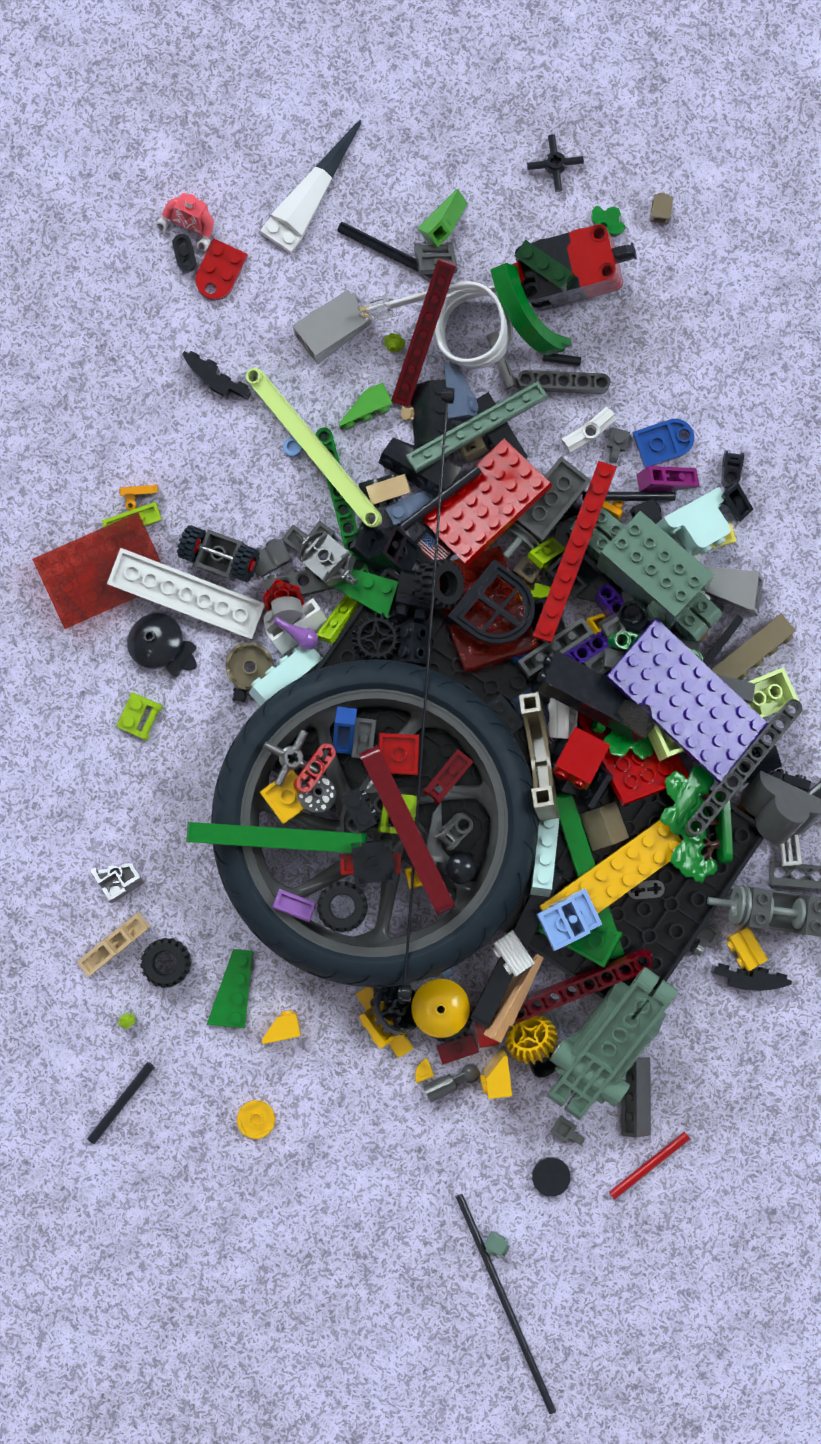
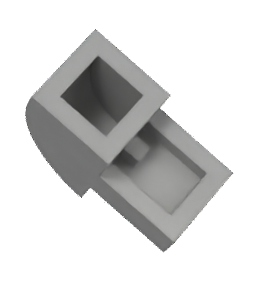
(285, 608)

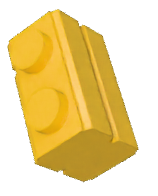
(746, 948)

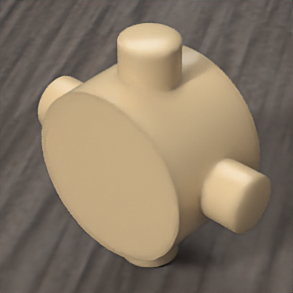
(407, 413)

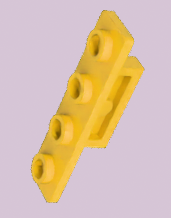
(398, 1043)

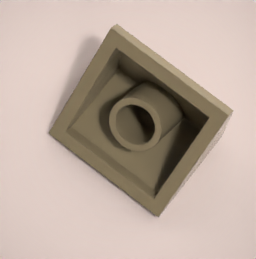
(604, 826)

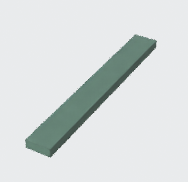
(477, 426)

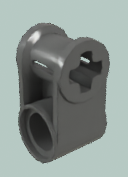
(454, 832)

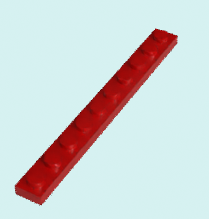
(574, 552)

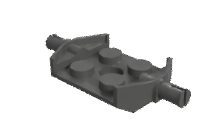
(337, 565)

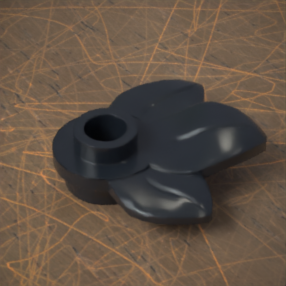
(184, 660)

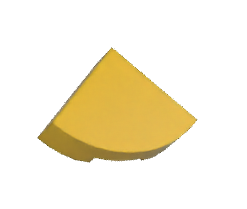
(423, 1071)

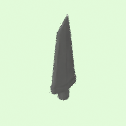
(435, 845)

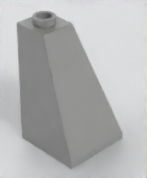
(737, 588)

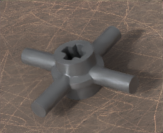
(283, 753)

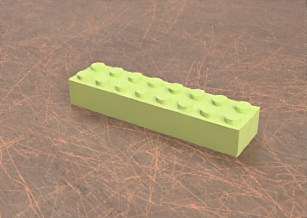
(769, 696)

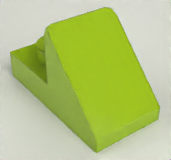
(546, 553)

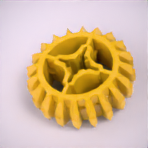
(532, 1039)

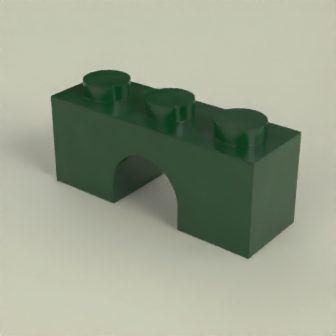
(545, 266)

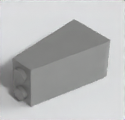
(330, 326)

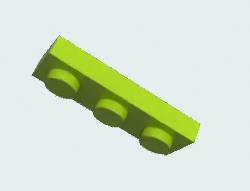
(148, 513)
(338, 620)

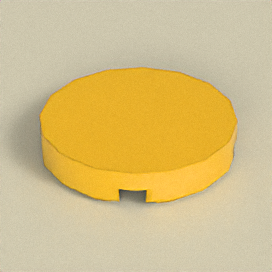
(256, 1119)

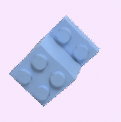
(569, 919)

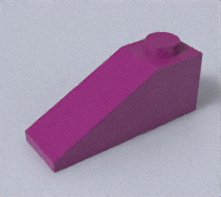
(666, 479)

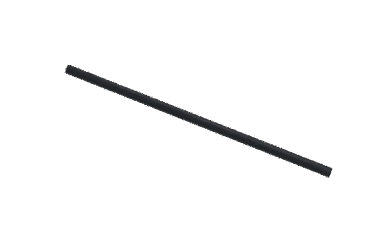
(506, 1304)

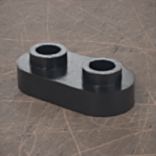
(184, 254)

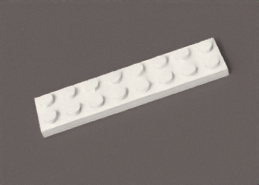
(185, 593)

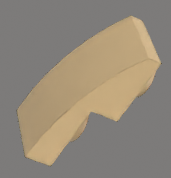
(388, 489)

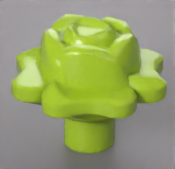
(394, 342)

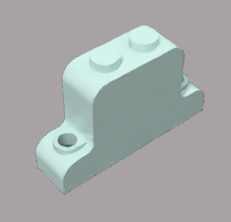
(698, 523)

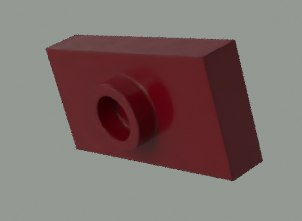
(456, 1050)

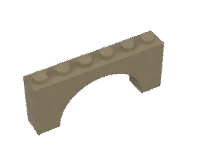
(537, 735)

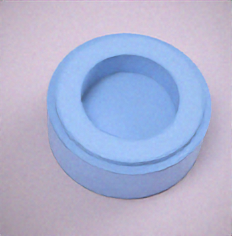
(292, 447)

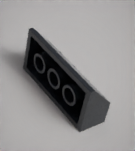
(429, 413)

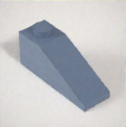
(465, 402)
(403, 509)

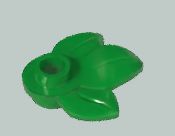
(609, 219)

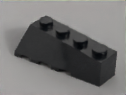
(428, 478)

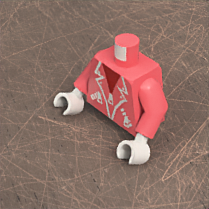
(190, 214)

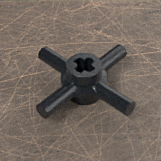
(560, 160)

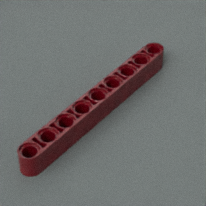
(407, 830)
(584, 989)

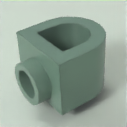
(496, 1244)

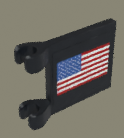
(427, 544)

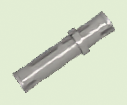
(503, 364)

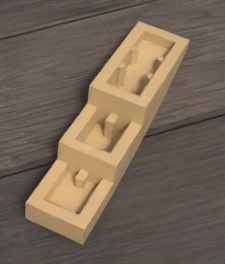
(113, 944)

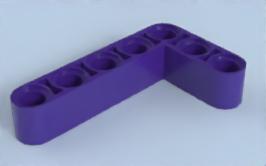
(606, 605)

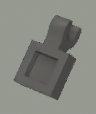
(618, 442)
(706, 937)
(565, 1129)

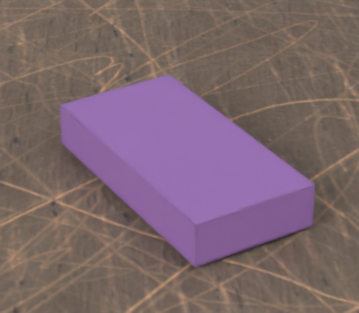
(294, 905)

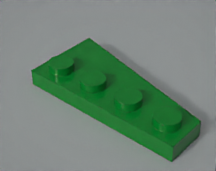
(371, 591)
(596, 946)
(233, 994)

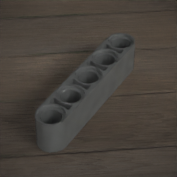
(571, 377)

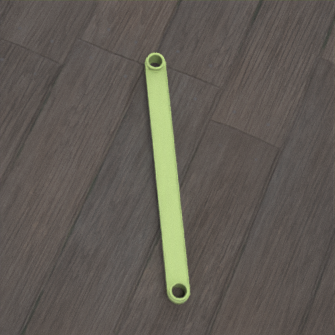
(314, 447)

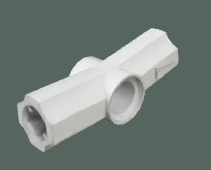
(598, 424)

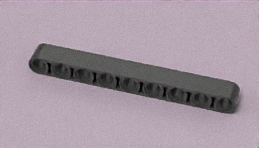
(751, 763)

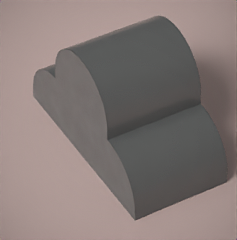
(779, 807)

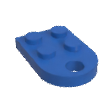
(662, 441)

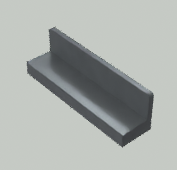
(637, 1100)

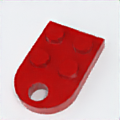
(220, 268)

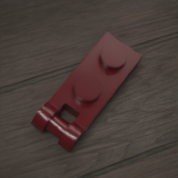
(448, 776)

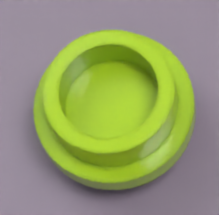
(126, 1020)

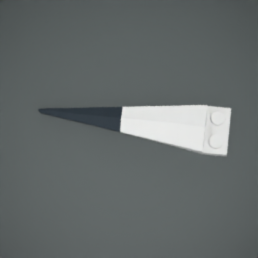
(294, 214)

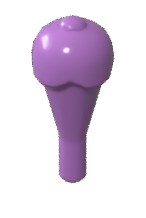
(304, 637)

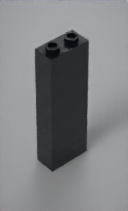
(583, 691)

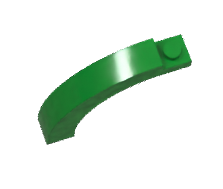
(521, 314)

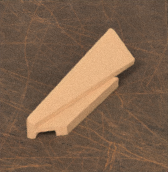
(512, 1001)

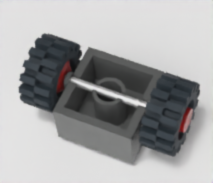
(218, 554)

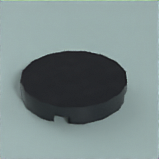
(551, 1176)

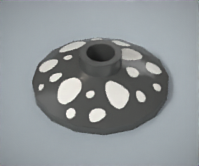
(318, 803)

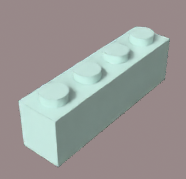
(289, 670)
(544, 858)

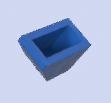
(344, 729)

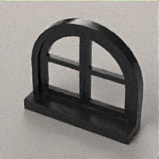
(477, 592)

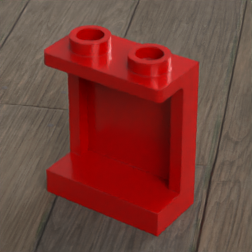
(580, 758)

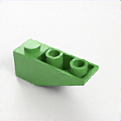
(443, 219)
(371, 402)

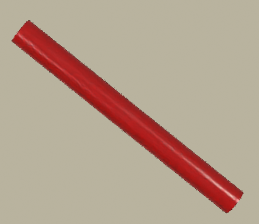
(649, 1165)

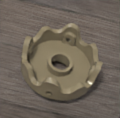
(240, 656)

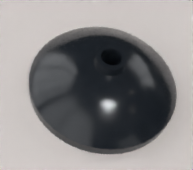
(162, 647)

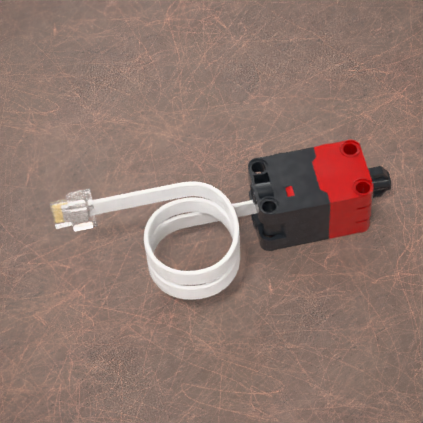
(584, 251)

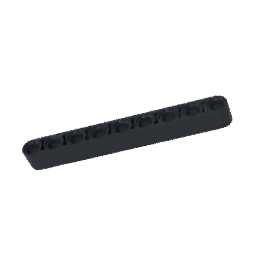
(499, 978)

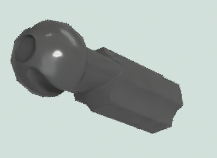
(449, 1083)

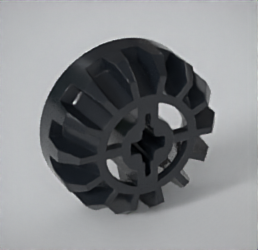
(404, 1011)

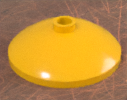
(435, 994)

